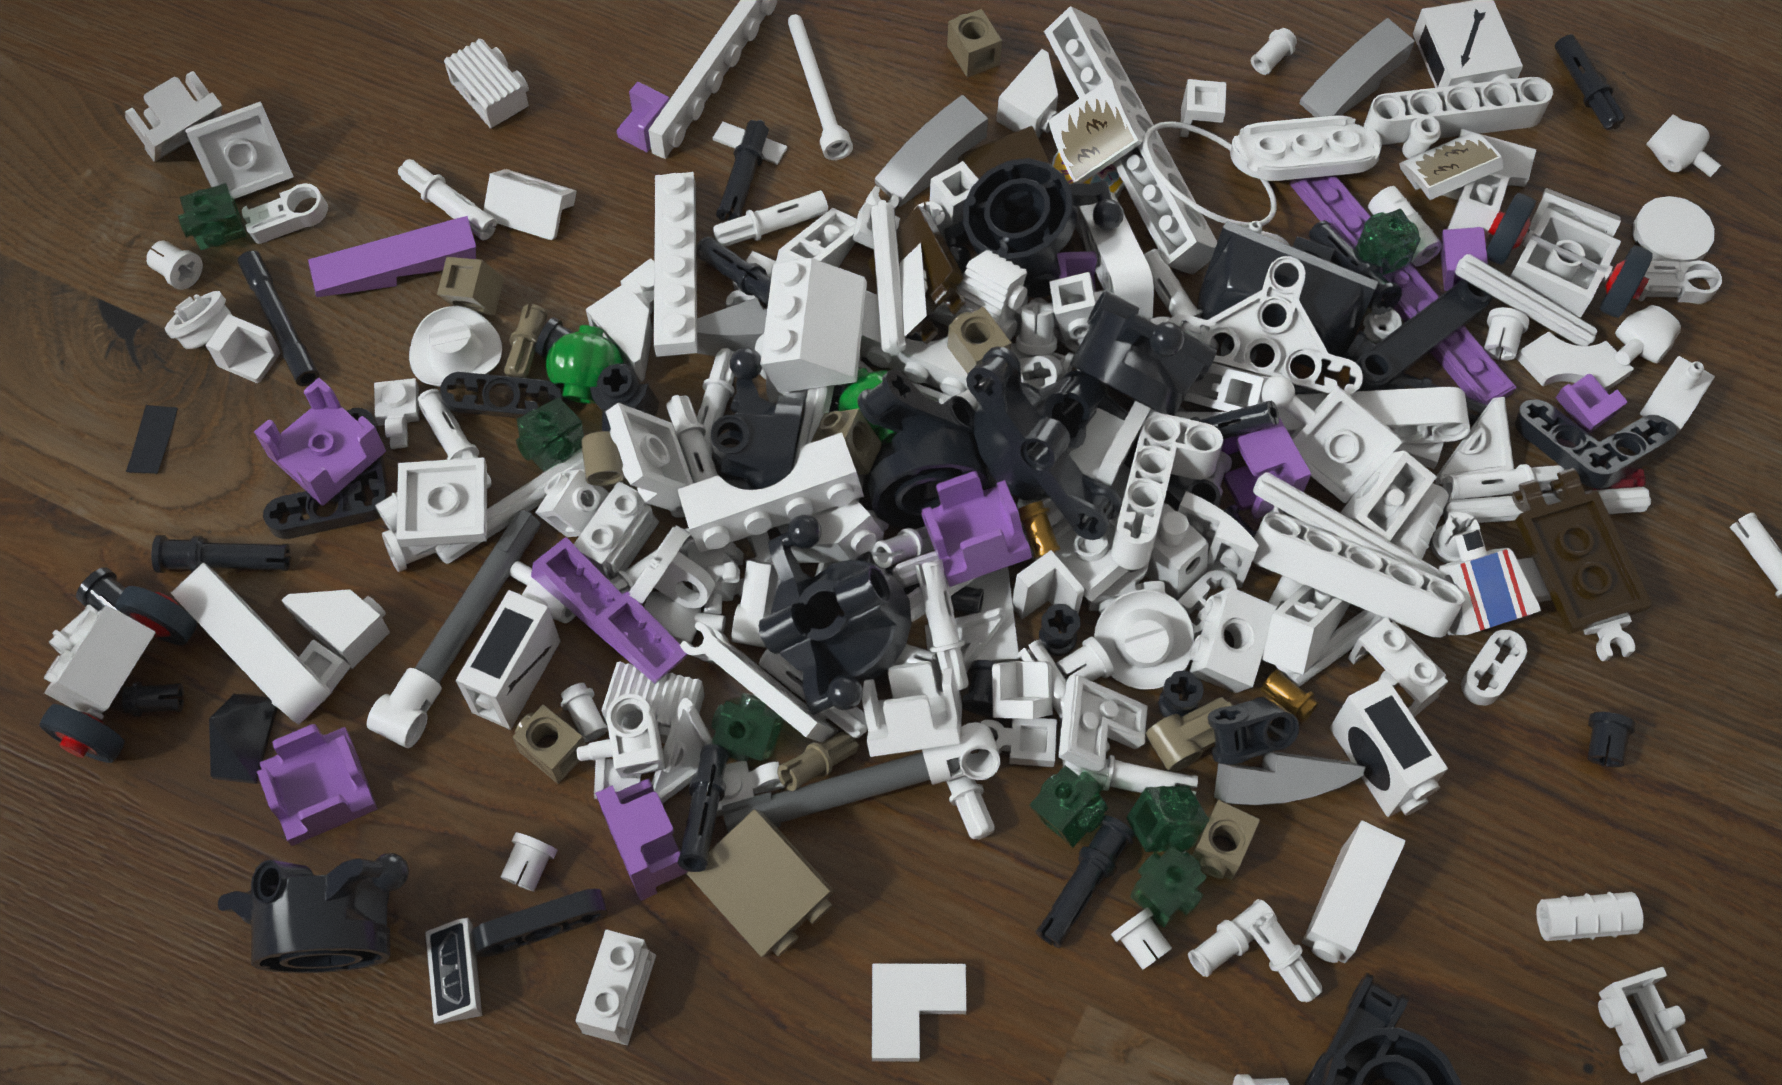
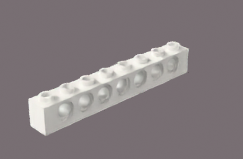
(1174, 226)

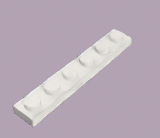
(707, 75)
(675, 265)

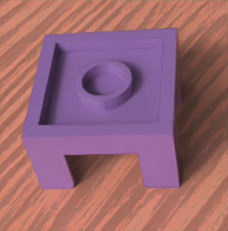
(323, 446)

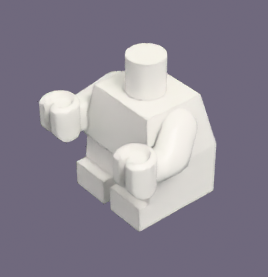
(724, 570)

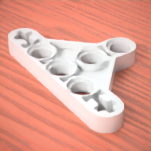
(1289, 340)

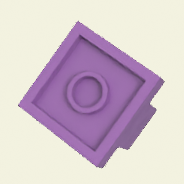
(1264, 451)
(975, 528)
(315, 782)
(642, 835)

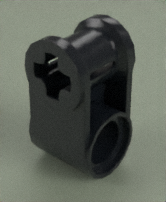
(1245, 730)

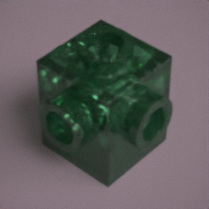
(211, 217)
(1389, 240)
(549, 434)
(747, 728)
(1070, 805)
(1167, 818)
(1169, 885)

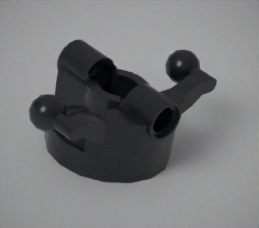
(1021, 196)
(1139, 357)
(761, 429)
(804, 628)
(319, 920)

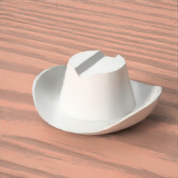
(453, 342)
(1145, 637)

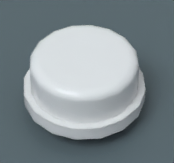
(197, 319)

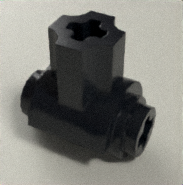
(622, 385)

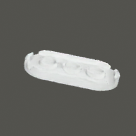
(1305, 148)

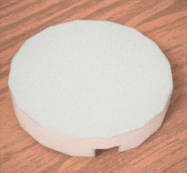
(1673, 230)

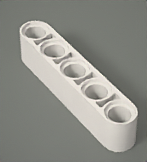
(1470, 107)
(1413, 414)
(1357, 575)
(251, 643)

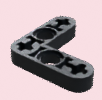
(1545, 424)
(350, 501)

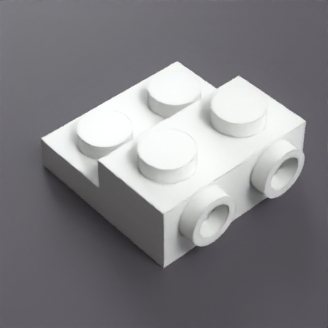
(649, 455)

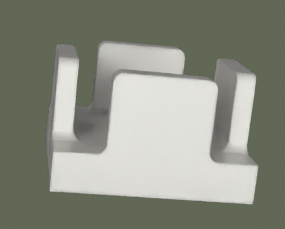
(172, 112)
(917, 713)

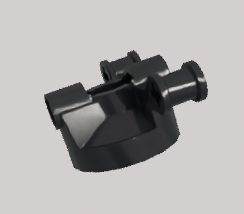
(1029, 436)
(929, 448)
(1376, 1053)

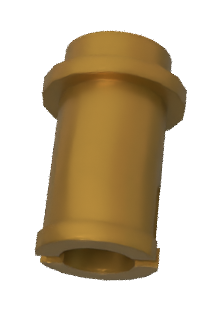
(1038, 528)
(1289, 696)

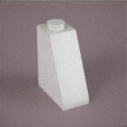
(1352, 892)

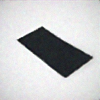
(152, 439)

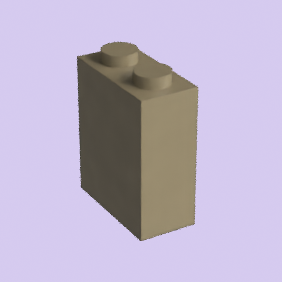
(763, 885)

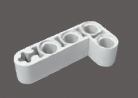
(1119, 260)
(1164, 448)

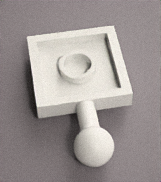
(1337, 439)
(1086, 559)

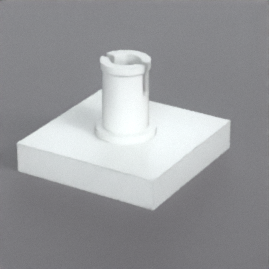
(240, 151)
(442, 502)

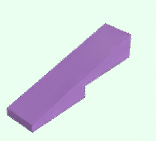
(381, 261)
(607, 611)

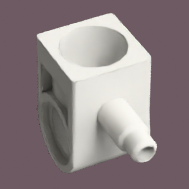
(1679, 392)
(632, 750)

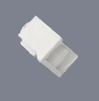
(617, 531)
(1403, 663)
(615, 988)
(1661, 1022)

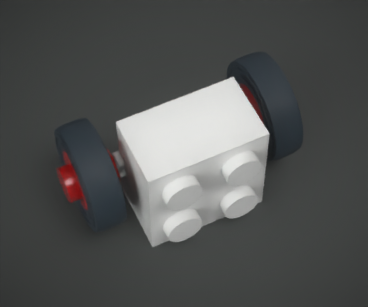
(1567, 259)
(99, 664)

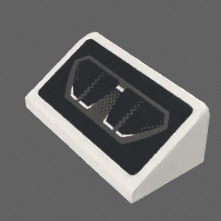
(453, 972)

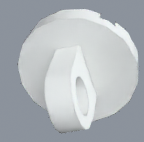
(669, 570)

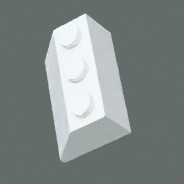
(813, 325)

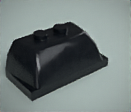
(1330, 295)

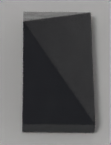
(240, 737)

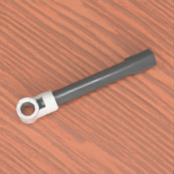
(403, 713)
(931, 764)

